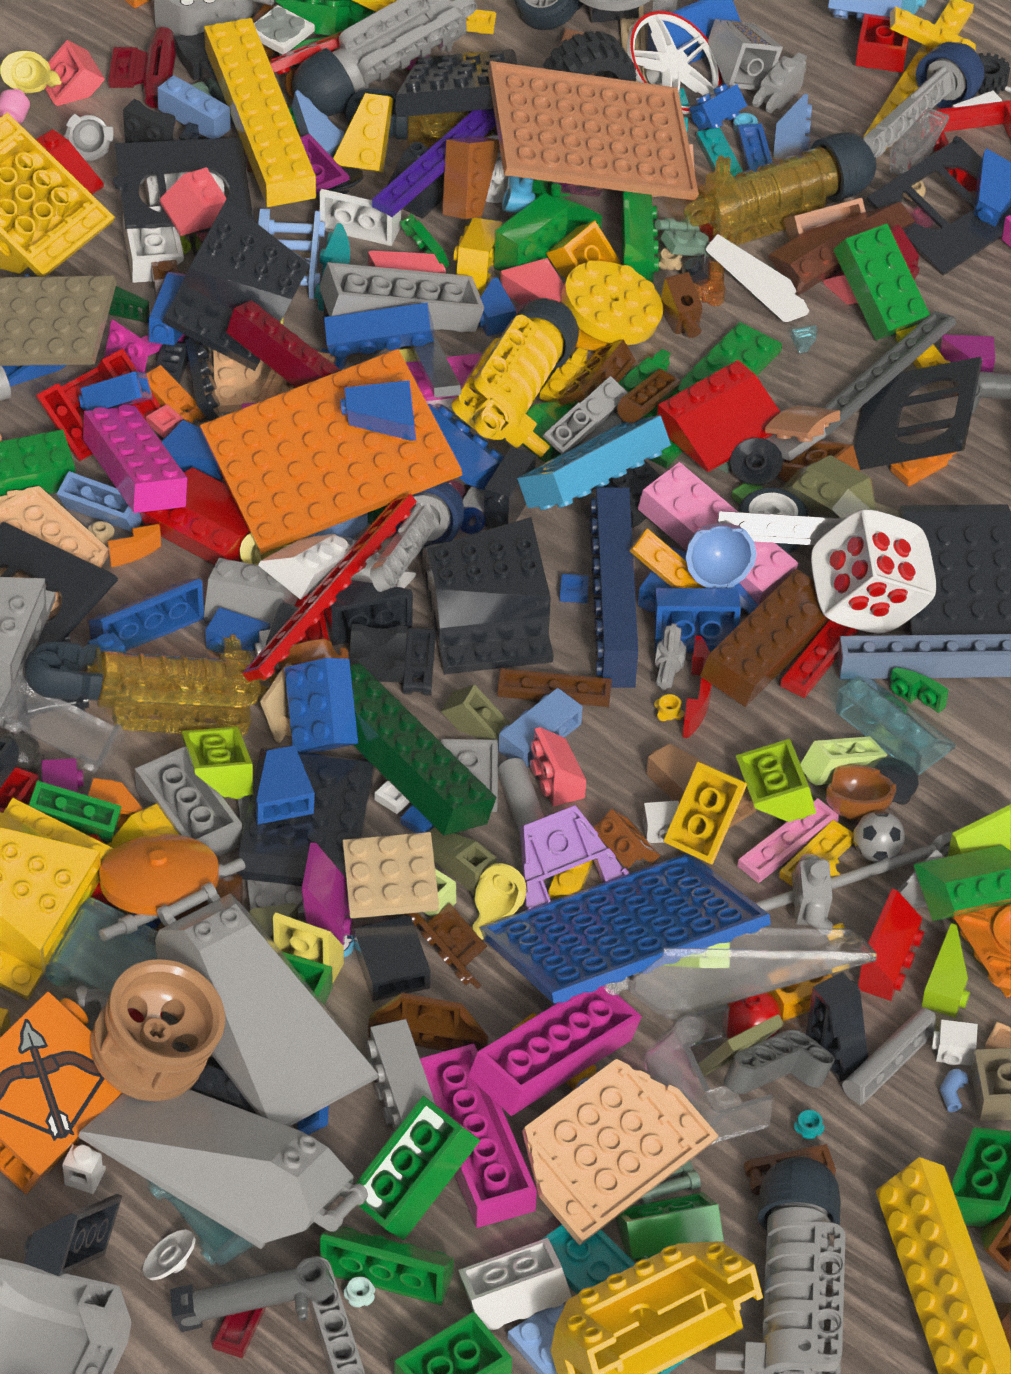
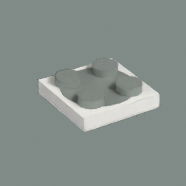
(282, 29)

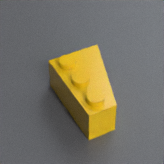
(367, 135)
(477, 251)

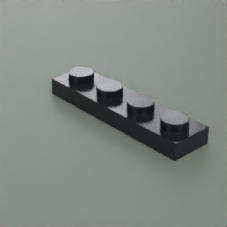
(202, 378)

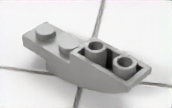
(585, 416)

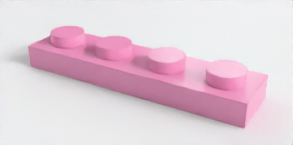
(785, 843)

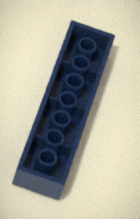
(614, 587)

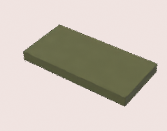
(725, 1053)

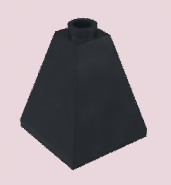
(431, 195)

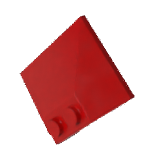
(64, 406)

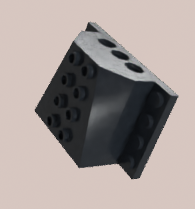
(232, 267)
(489, 599)

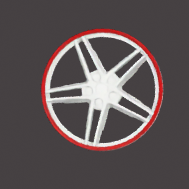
(672, 63)

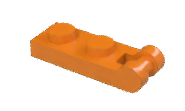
(170, 392)

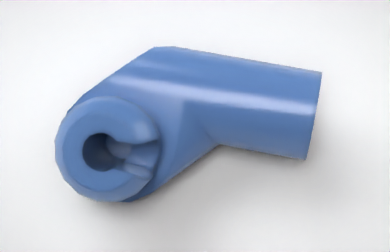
(949, 1087)

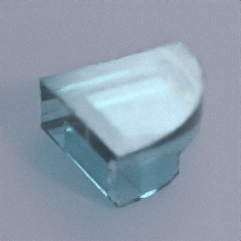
(804, 337)

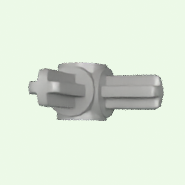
(670, 656)

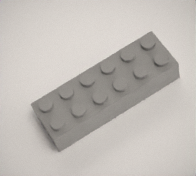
(358, 288)

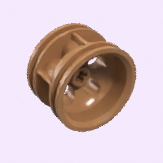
(140, 1055)

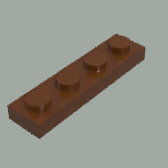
(535, 685)

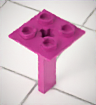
(135, 347)

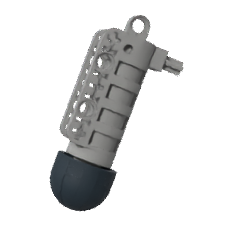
(378, 47)
(799, 1213)

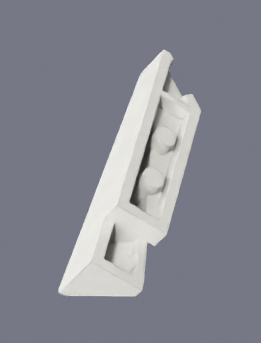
(764, 282)

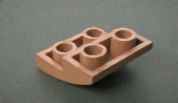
(802, 422)

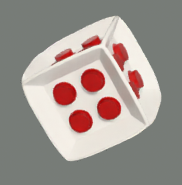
(873, 571)

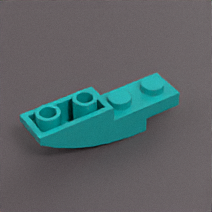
(336, 252)

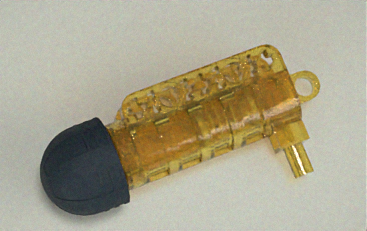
(762, 199)

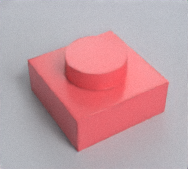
(164, 420)

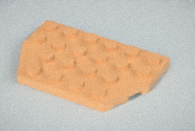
(46, 519)
(611, 1146)

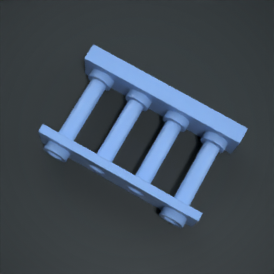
(316, 229)

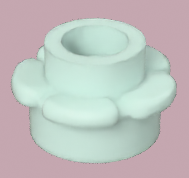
(357, 1285)

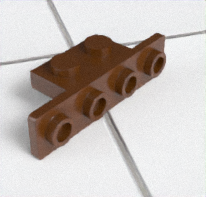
(455, 938)

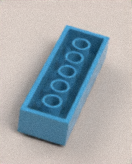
(594, 463)

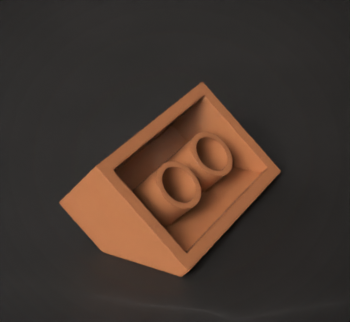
(809, 220)

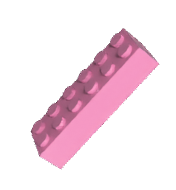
(684, 503)

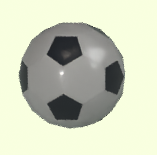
(879, 836)

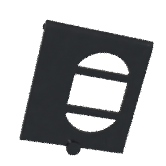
(142, 159)
(953, 242)
(879, 422)
(75, 579)

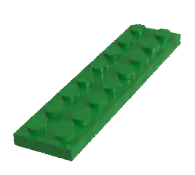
(740, 344)

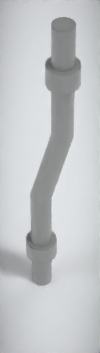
(130, 924)

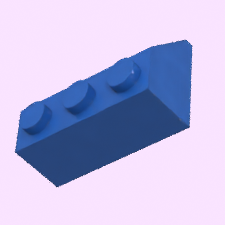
(697, 612)

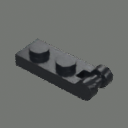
(419, 661)

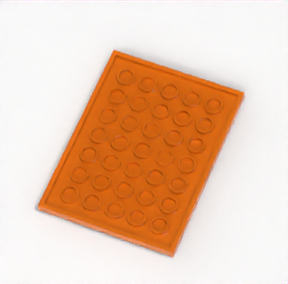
(306, 469)

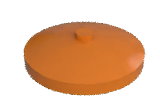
(156, 872)

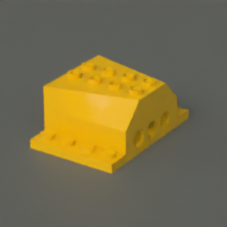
(41, 206)
(43, 882)

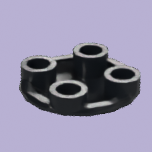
(900, 774)

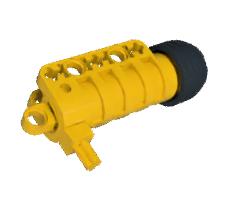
(515, 371)

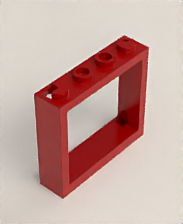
(973, 117)

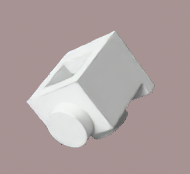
(85, 1161)

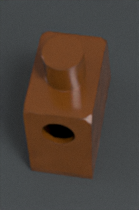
(681, 305)

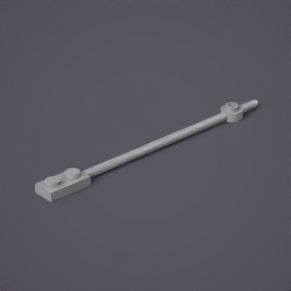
(941, 844)

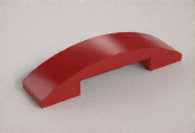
(697, 708)

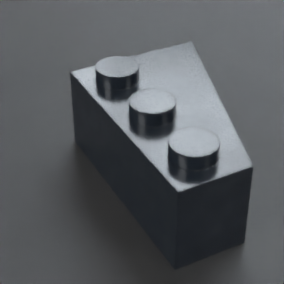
(838, 1023)

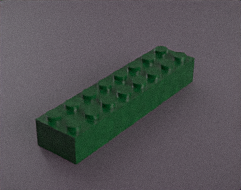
(416, 759)

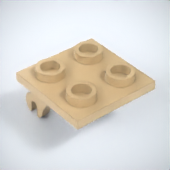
(276, 707)

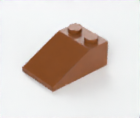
(818, 451)

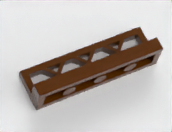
(607, 361)

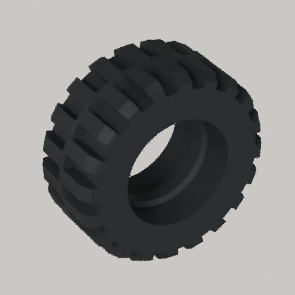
(592, 54)

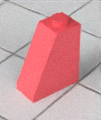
(405, 261)
(532, 282)

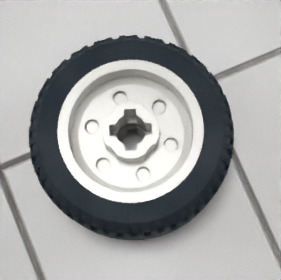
(774, 502)

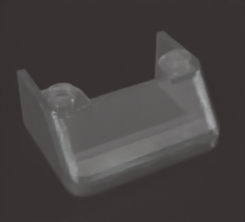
(61, 726)
(673, 1063)

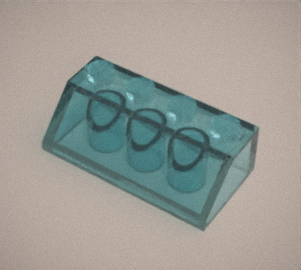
(891, 724)

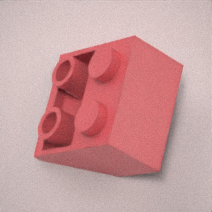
(556, 768)

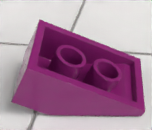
(326, 169)
(326, 895)

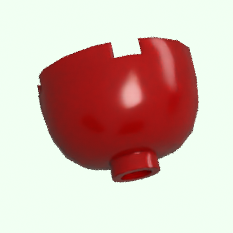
(751, 1012)

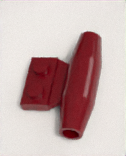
(151, 68)

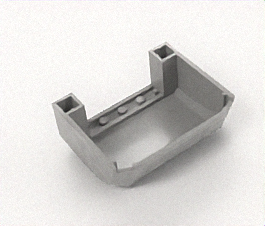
(59, 1323)

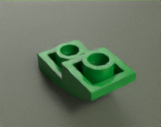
(913, 685)

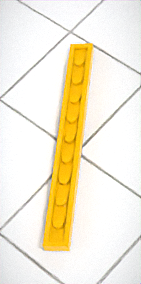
(952, 19)

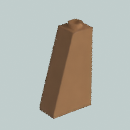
(672, 770)

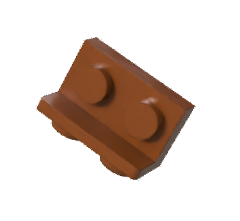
(624, 839)

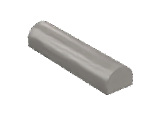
(519, 792)
(890, 1056)

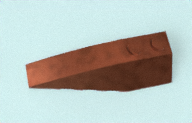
(811, 255)

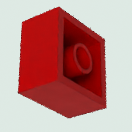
(881, 46)

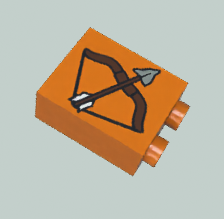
(47, 1089)

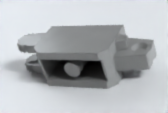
(781, 83)

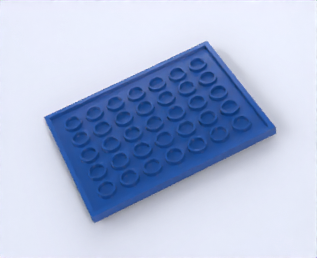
(622, 926)

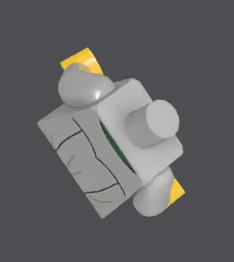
(814, 891)

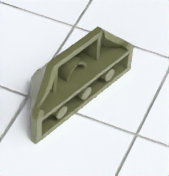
(832, 488)

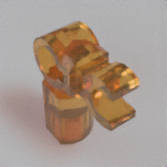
(714, 290)

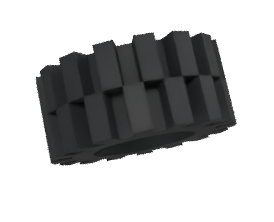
(995, 73)

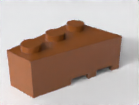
(468, 175)

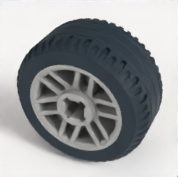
(546, 13)

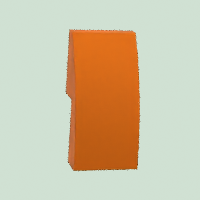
(126, 550)

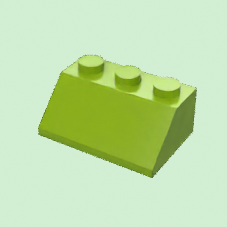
(221, 760)
(777, 781)
(983, 834)

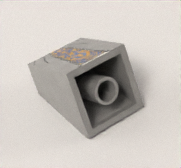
(743, 53)

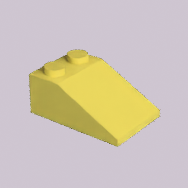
(308, 942)

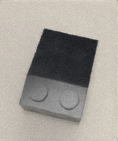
(366, 606)

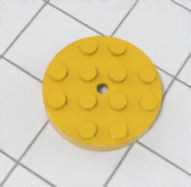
(612, 302)

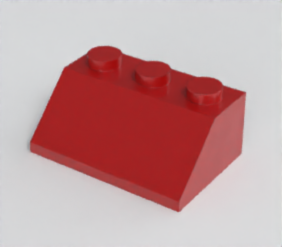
(893, 941)

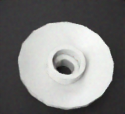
(169, 1255)

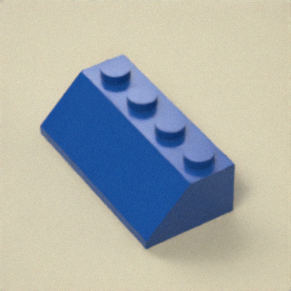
(702, 15)
(379, 330)
(470, 450)
(153, 615)

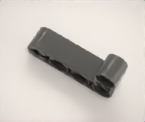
(777, 1057)

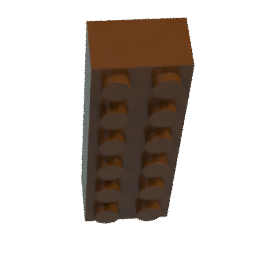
(766, 640)

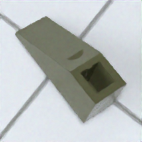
(461, 857)

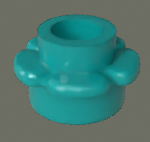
(811, 1118)

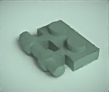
(682, 237)

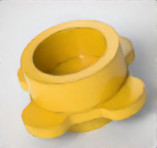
(669, 708)

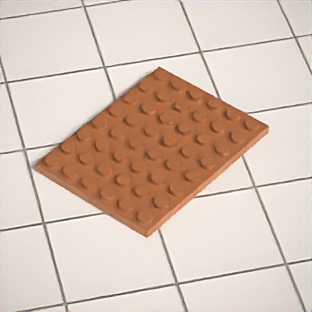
(591, 131)

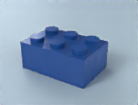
(321, 705)

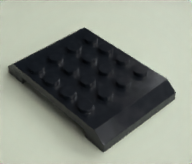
(449, 83)
(970, 567)
(280, 848)

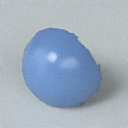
(720, 555)

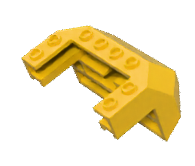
(655, 1311)

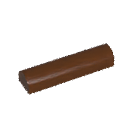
(647, 395)

